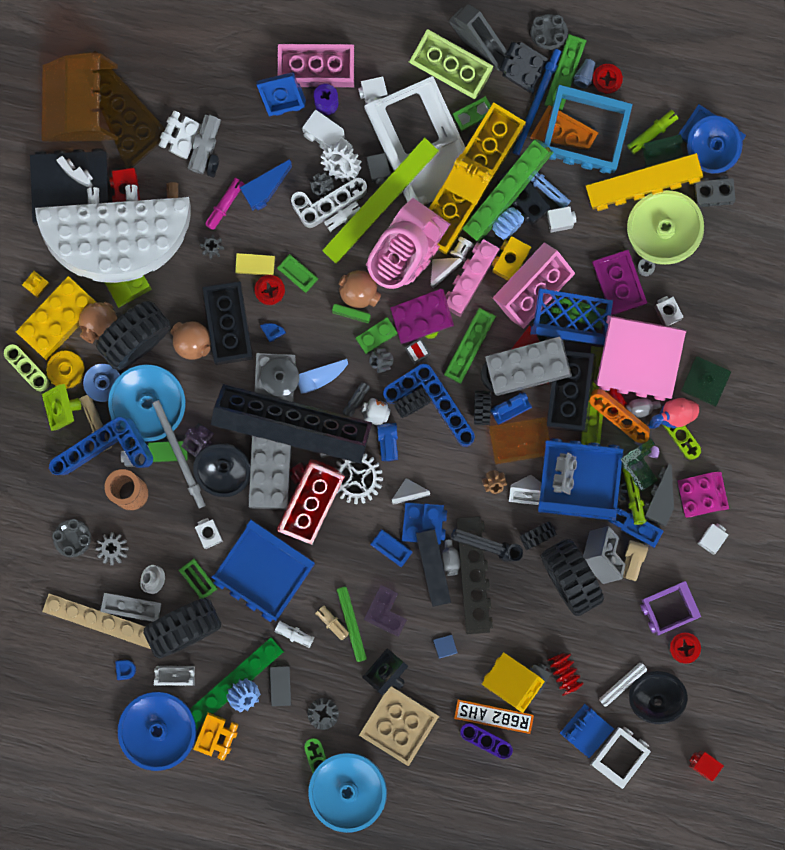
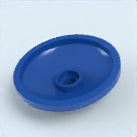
(704, 140)

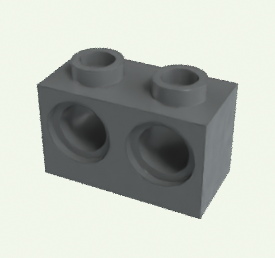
(714, 198)

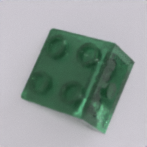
(662, 150)
(637, 467)

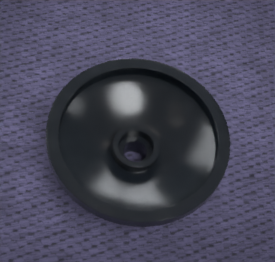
(218, 479)
(658, 688)

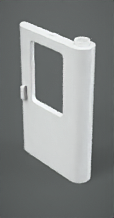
(450, 145)

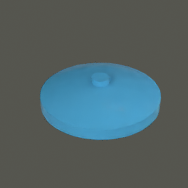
(137, 390)
(347, 792)

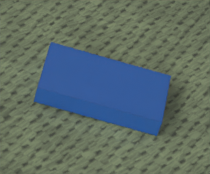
(391, 548)

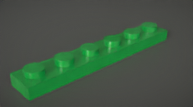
(248, 669)

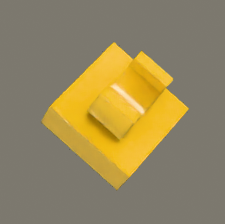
(35, 284)

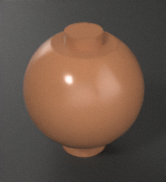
(358, 289)
(95, 320)
(191, 340)

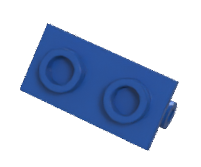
(511, 408)

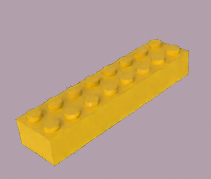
(489, 148)

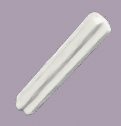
(623, 684)

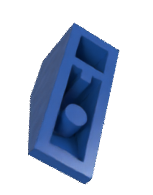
(261, 189)

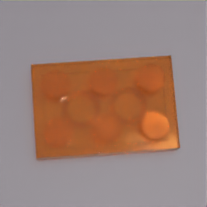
(519, 440)

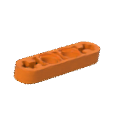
(622, 414)

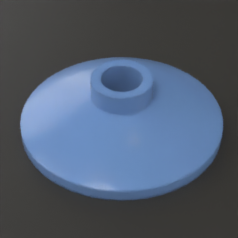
(94, 376)

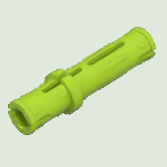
(658, 127)
(638, 516)

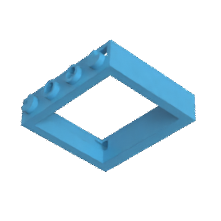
(596, 101)

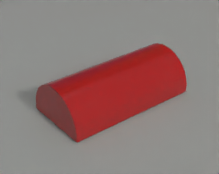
(311, 501)

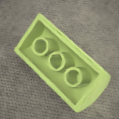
(451, 64)

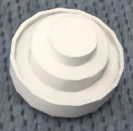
(152, 579)

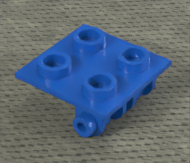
(586, 731)

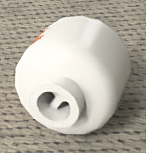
(375, 411)

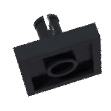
(386, 672)

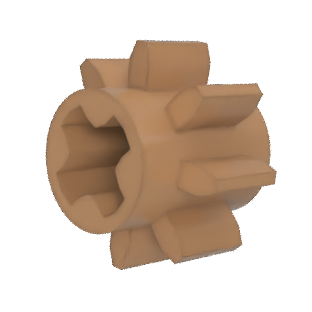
(494, 482)

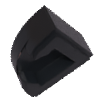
(213, 165)

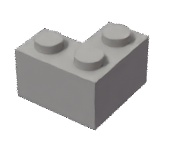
(602, 556)

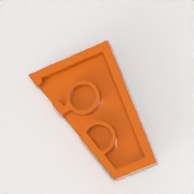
(566, 131)

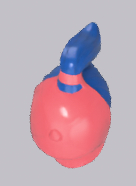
(676, 413)

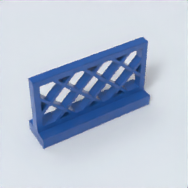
(566, 333)

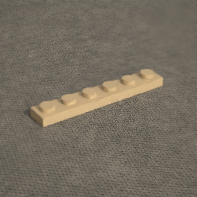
(95, 620)

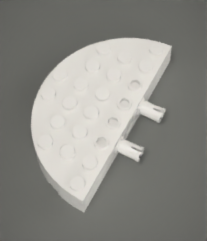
(115, 238)

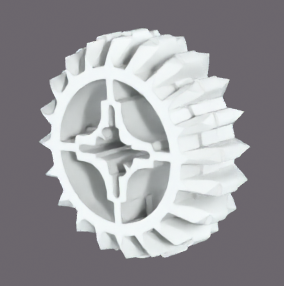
(366, 492)

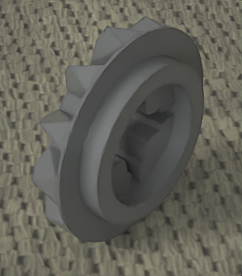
(318, 705)

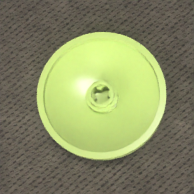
(665, 227)

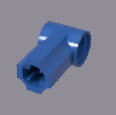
(387, 436)

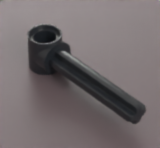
(501, 550)

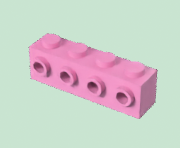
(472, 277)

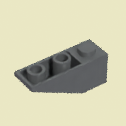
(662, 501)

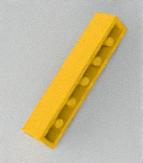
(645, 181)

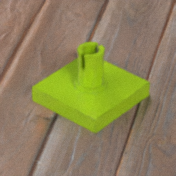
(59, 407)

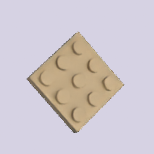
(399, 726)

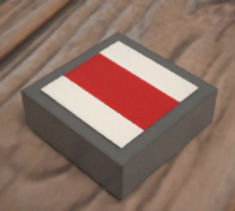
(417, 351)

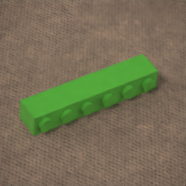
(508, 189)

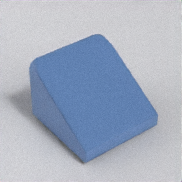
(445, 646)

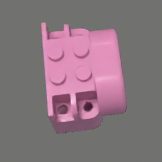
(406, 246)

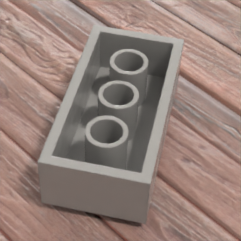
(528, 366)

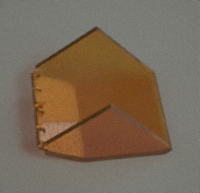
(70, 98)

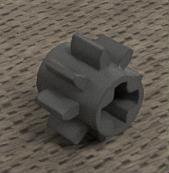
(322, 184)
(208, 242)
(381, 360)

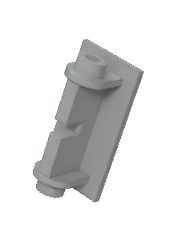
(566, 464)

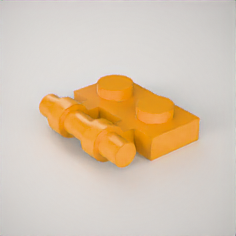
(210, 734)

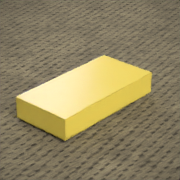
(255, 264)

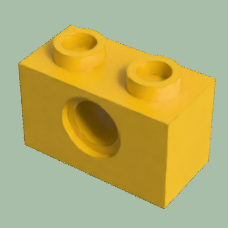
(512, 247)

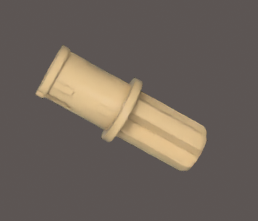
(332, 623)

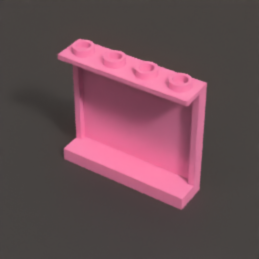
(640, 358)

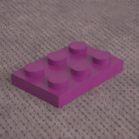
(619, 282)
(422, 316)

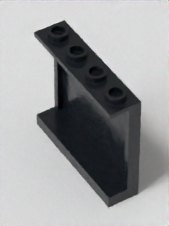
(54, 187)

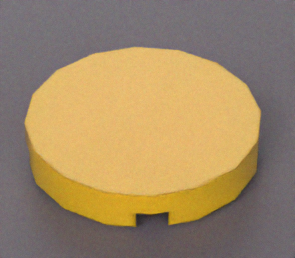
(65, 368)

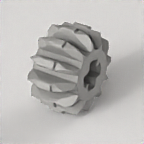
(115, 541)

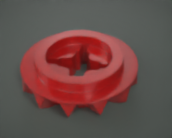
(614, 73)
(274, 282)
(693, 653)

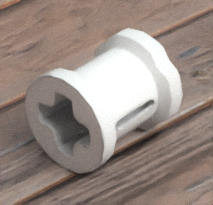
(459, 252)

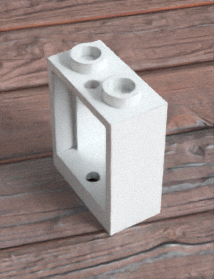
(640, 744)

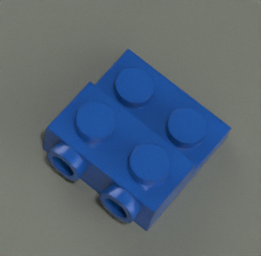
(281, 94)
(423, 517)

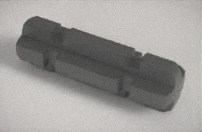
(356, 399)

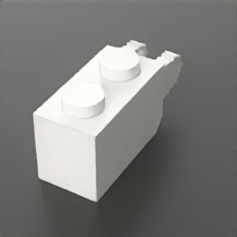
(324, 131)

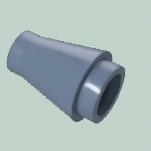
(584, 74)

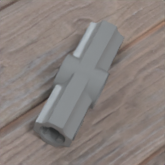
(204, 144)

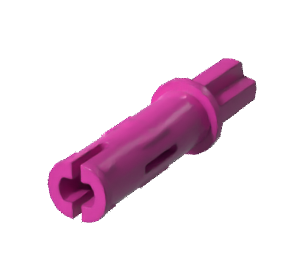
(224, 204)

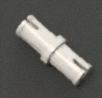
(342, 216)
(294, 634)

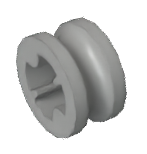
(650, 271)

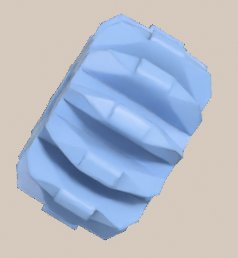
(508, 223)
(243, 695)

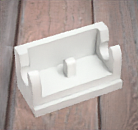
(174, 675)

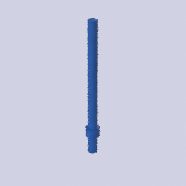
(550, 69)

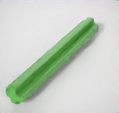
(351, 624)

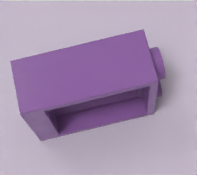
(688, 601)

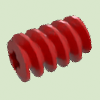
(566, 673)

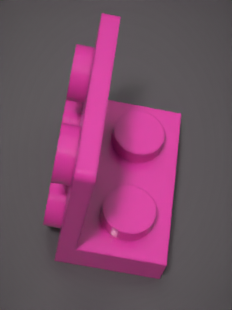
(703, 494)

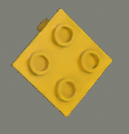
(468, 179)

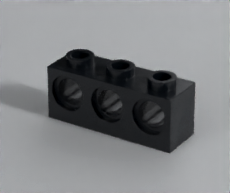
(533, 200)

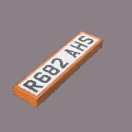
(494, 716)

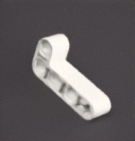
(331, 199)

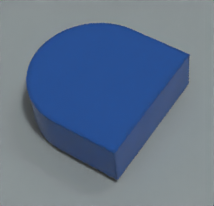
(125, 669)

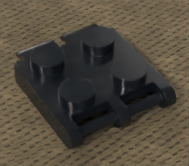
(523, 66)

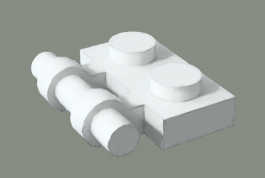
(184, 138)

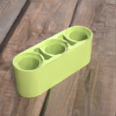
(20, 361)

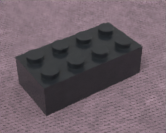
(227, 323)
(571, 395)

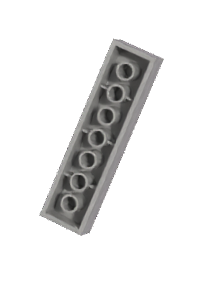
(268, 458)

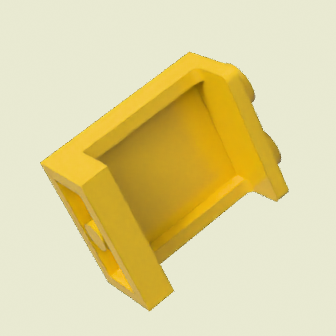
(513, 682)

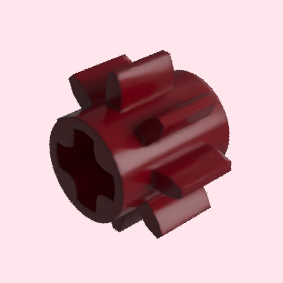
(297, 472)

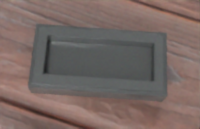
(280, 686)

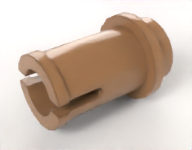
(172, 190)

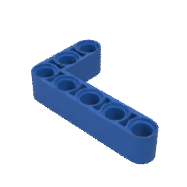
(436, 399)
(101, 444)

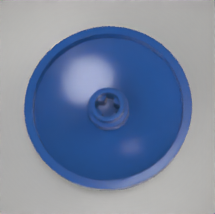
(156, 731)

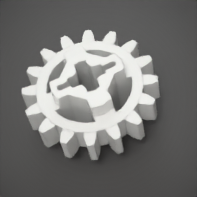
(340, 162)

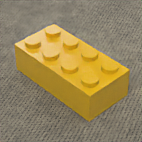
(55, 318)

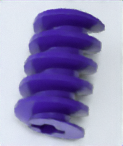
(326, 99)

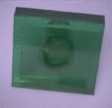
(706, 381)

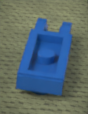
(645, 532)

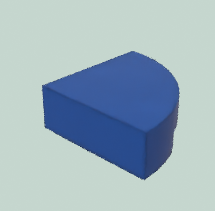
(272, 331)

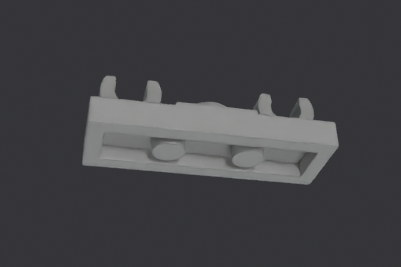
(130, 607)

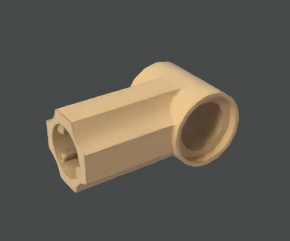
(634, 555)

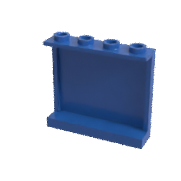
(594, 479)
(263, 571)

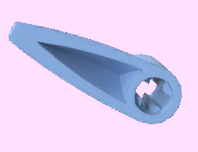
(320, 376)

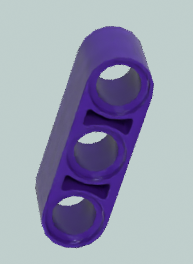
(493, 747)

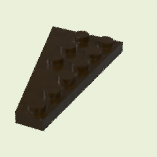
(127, 118)

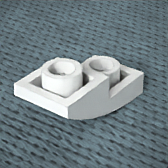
(78, 175)

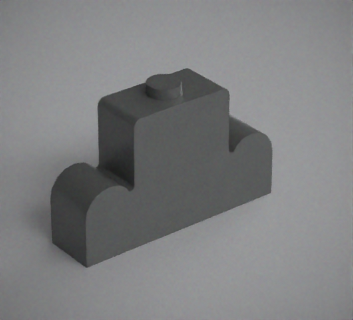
(478, 35)

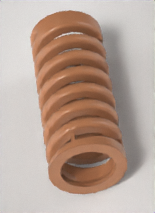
(117, 480)

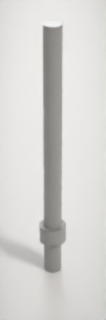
(194, 488)

